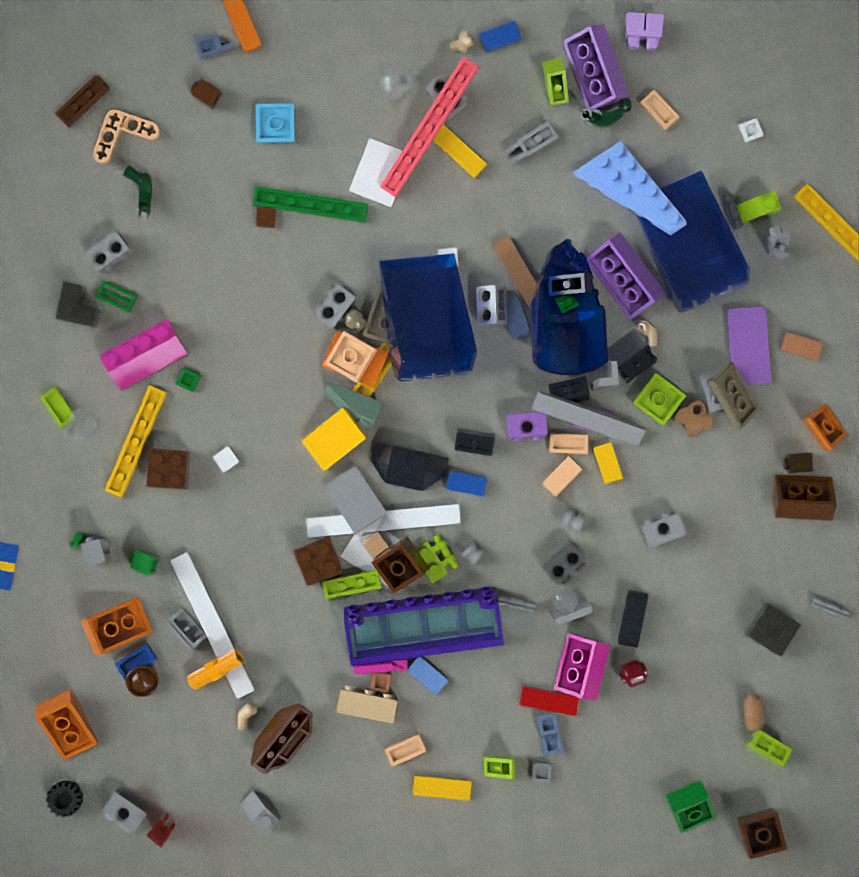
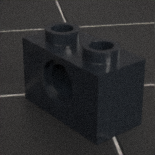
(570, 285)

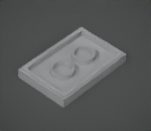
(355, 500)

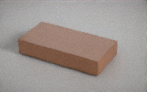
(801, 346)

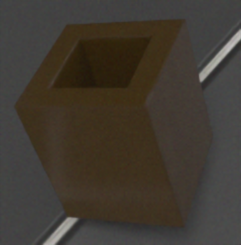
(798, 463)

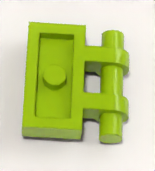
(436, 567)

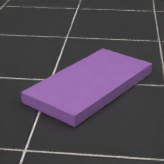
(749, 344)

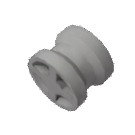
(473, 553)

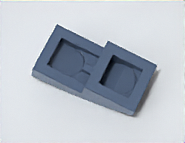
(516, 319)
(550, 734)

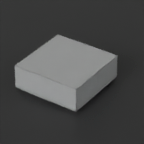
(541, 772)

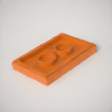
(373, 370)

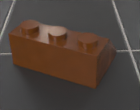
(804, 497)

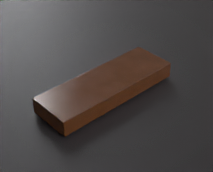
(82, 101)

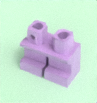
(637, 32)

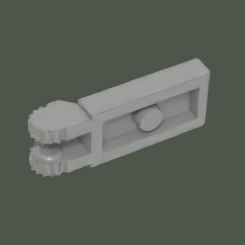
(533, 141)

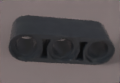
(633, 618)

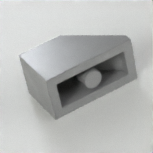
(260, 812)

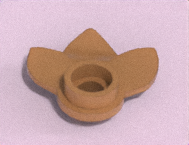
(694, 421)

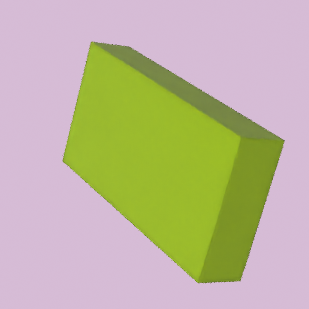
(57, 405)

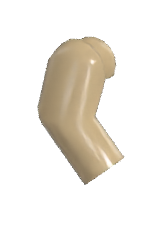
(649, 331)
(244, 714)

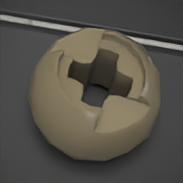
(355, 320)

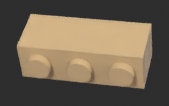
(367, 704)

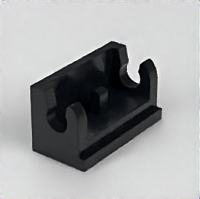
(637, 364)
(572, 390)
(474, 442)

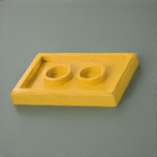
(334, 438)

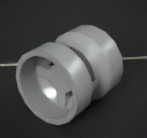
(573, 520)

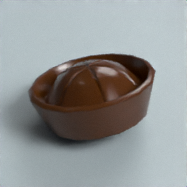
(142, 681)

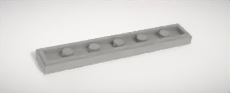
(588, 418)

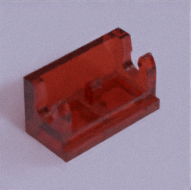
(160, 832)

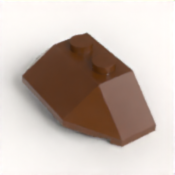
(282, 738)

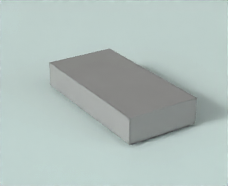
(582, 610)

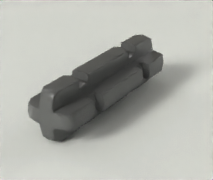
(732, 211)

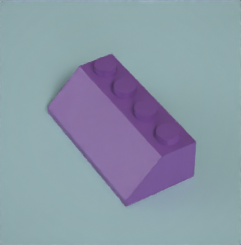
(596, 67)
(625, 276)

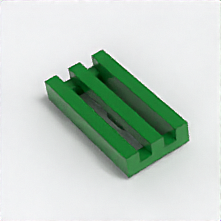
(130, 303)

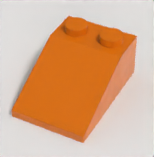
(116, 626)
(65, 724)

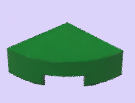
(566, 303)
(77, 539)

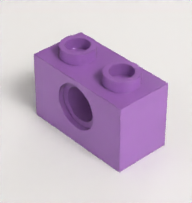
(515, 422)

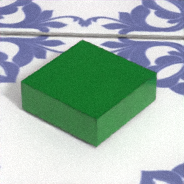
(188, 379)

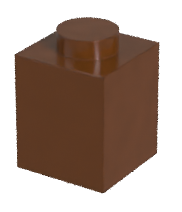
(205, 93)

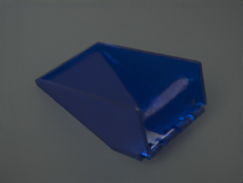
(700, 255)
(426, 318)

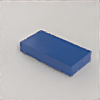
(500, 36)
(466, 483)
(141, 656)

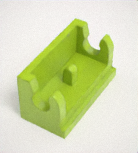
(769, 748)

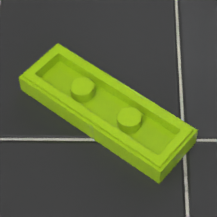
(351, 584)

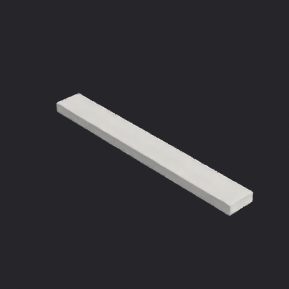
(392, 520)
(210, 620)

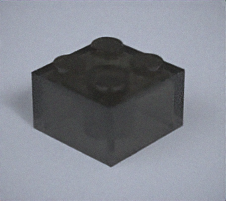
(772, 629)

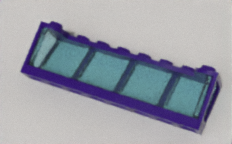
(423, 626)

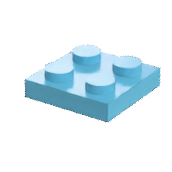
(275, 123)

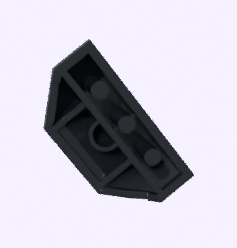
(407, 466)

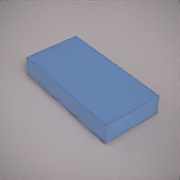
(427, 675)

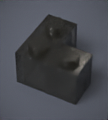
(71, 307)

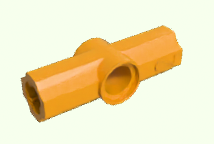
(215, 669)

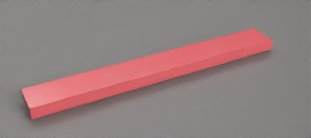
(429, 126)

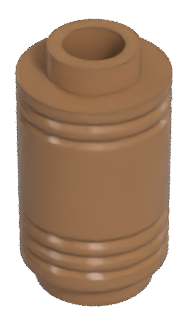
(754, 712)

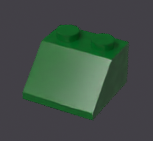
(690, 806)

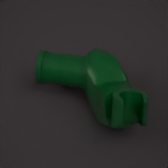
(600, 118)
(145, 188)

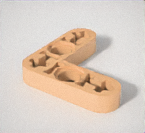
(122, 125)

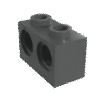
(560, 559)

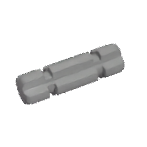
(516, 603)
(830, 608)

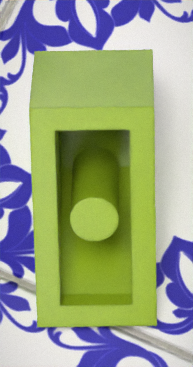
(555, 81)
(759, 207)

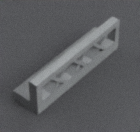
(610, 377)

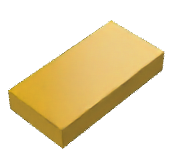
(607, 463)

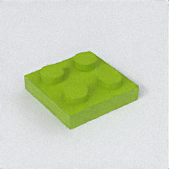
(659, 399)

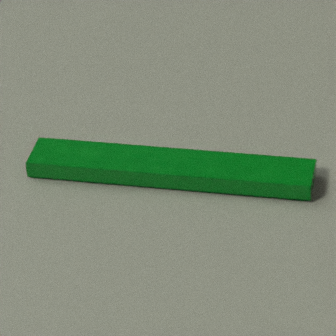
(310, 204)

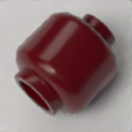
(633, 673)

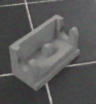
(185, 629)

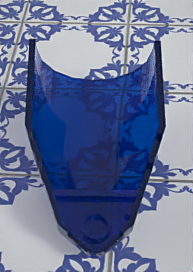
(569, 340)

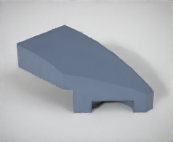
(211, 45)

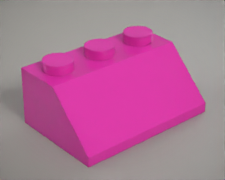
(582, 667)

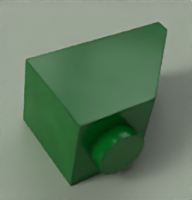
(143, 562)

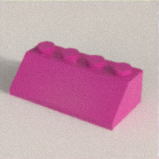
(143, 354)

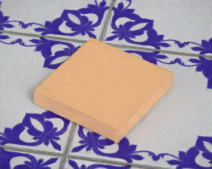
(350, 357)

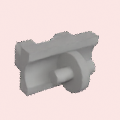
(778, 243)

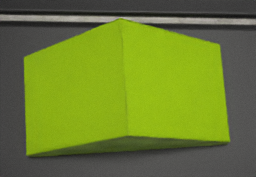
(499, 766)

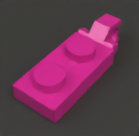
(382, 667)

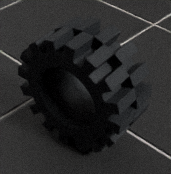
(57, 808)

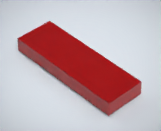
(549, 701)

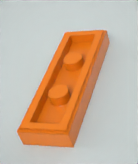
(242, 24)

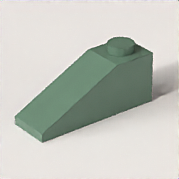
(362, 408)

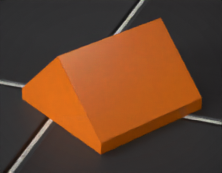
(824, 427)

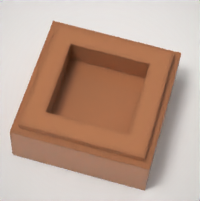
(381, 682)

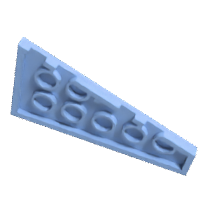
(628, 184)

